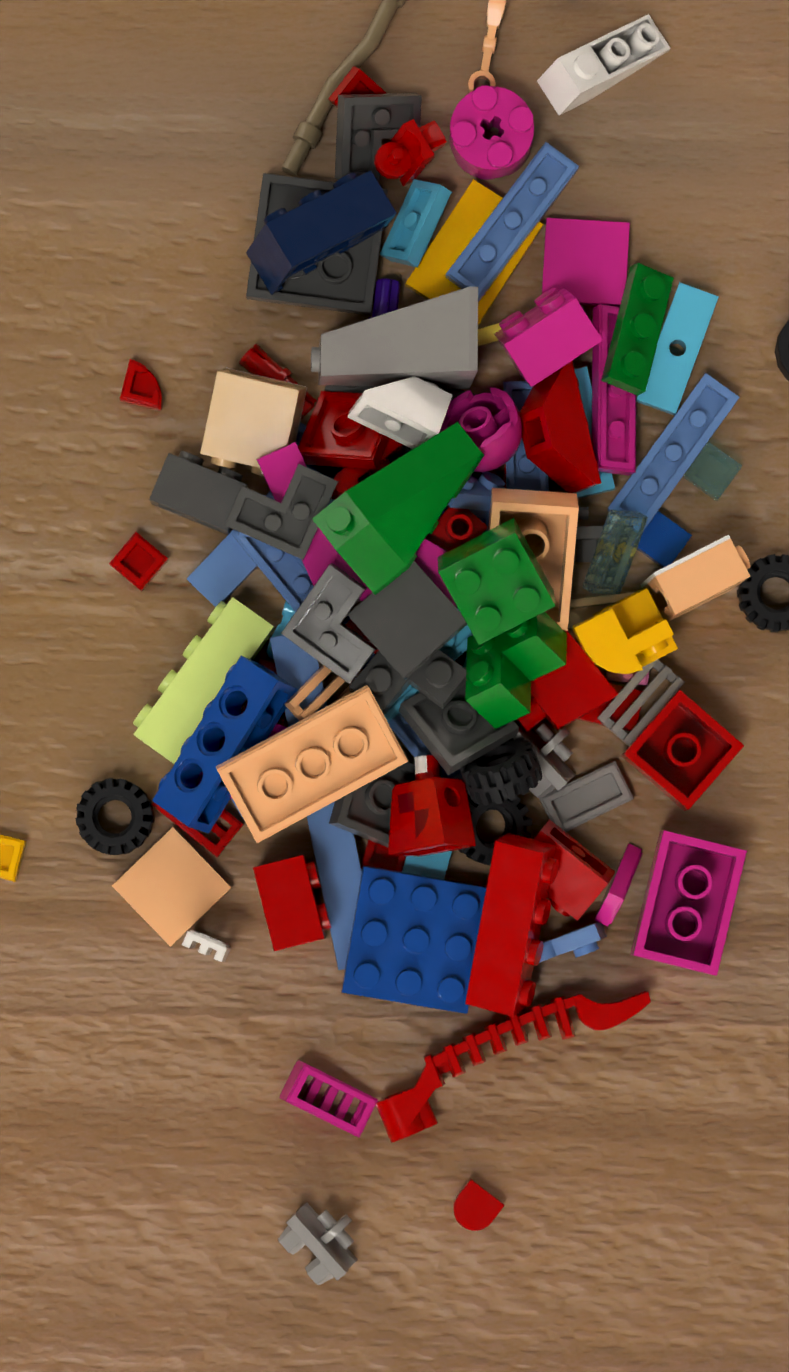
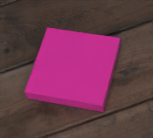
(586, 259)

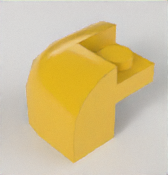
(626, 634)

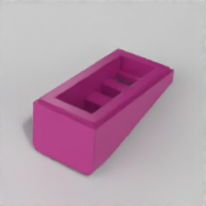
(295, 1083)

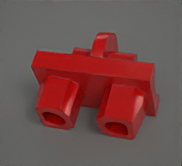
(409, 151)

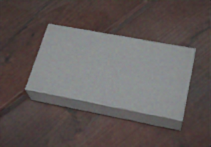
(587, 797)

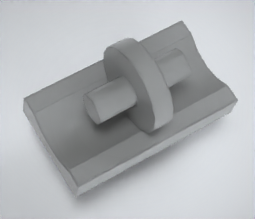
(548, 750)
(324, 1238)

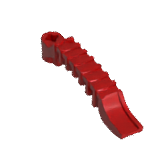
(411, 1110)

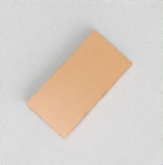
(312, 764)

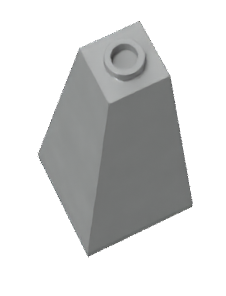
(421, 340)

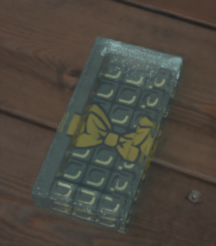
(614, 552)

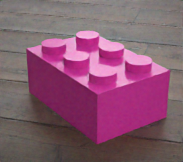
(688, 902)

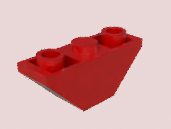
(558, 432)

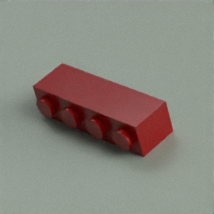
(512, 924)

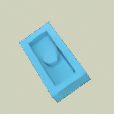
(415, 223)

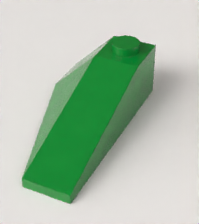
(393, 510)

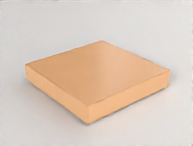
(171, 886)

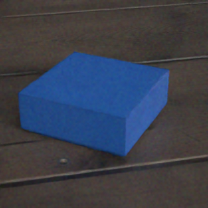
(662, 540)

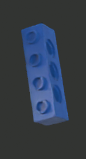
(266, 695)

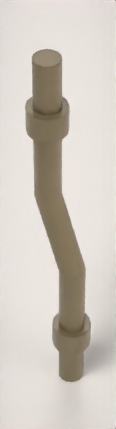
(309, 132)

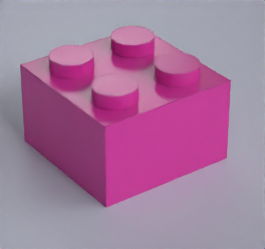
(547, 335)

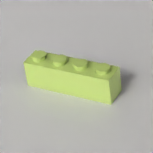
(179, 710)

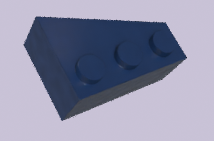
(319, 228)

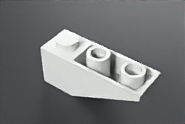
(601, 64)

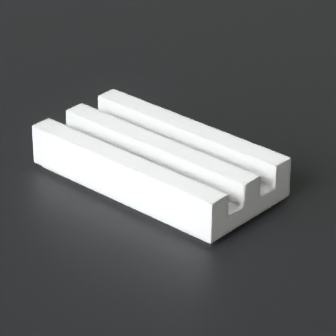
(207, 944)

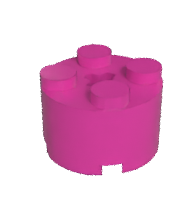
(501, 154)

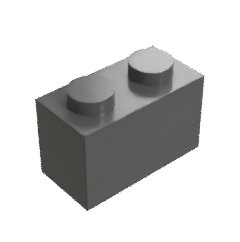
(196, 491)

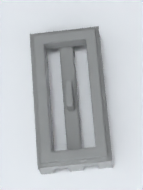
(664, 673)

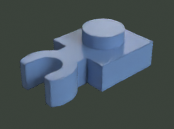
(580, 941)

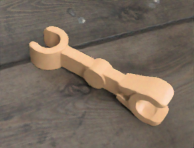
(494, 16)

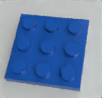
(413, 939)

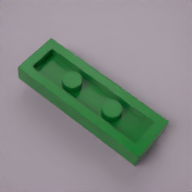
(637, 329)

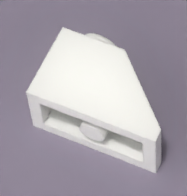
(403, 410)

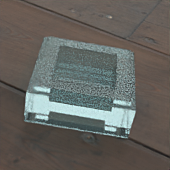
(712, 471)

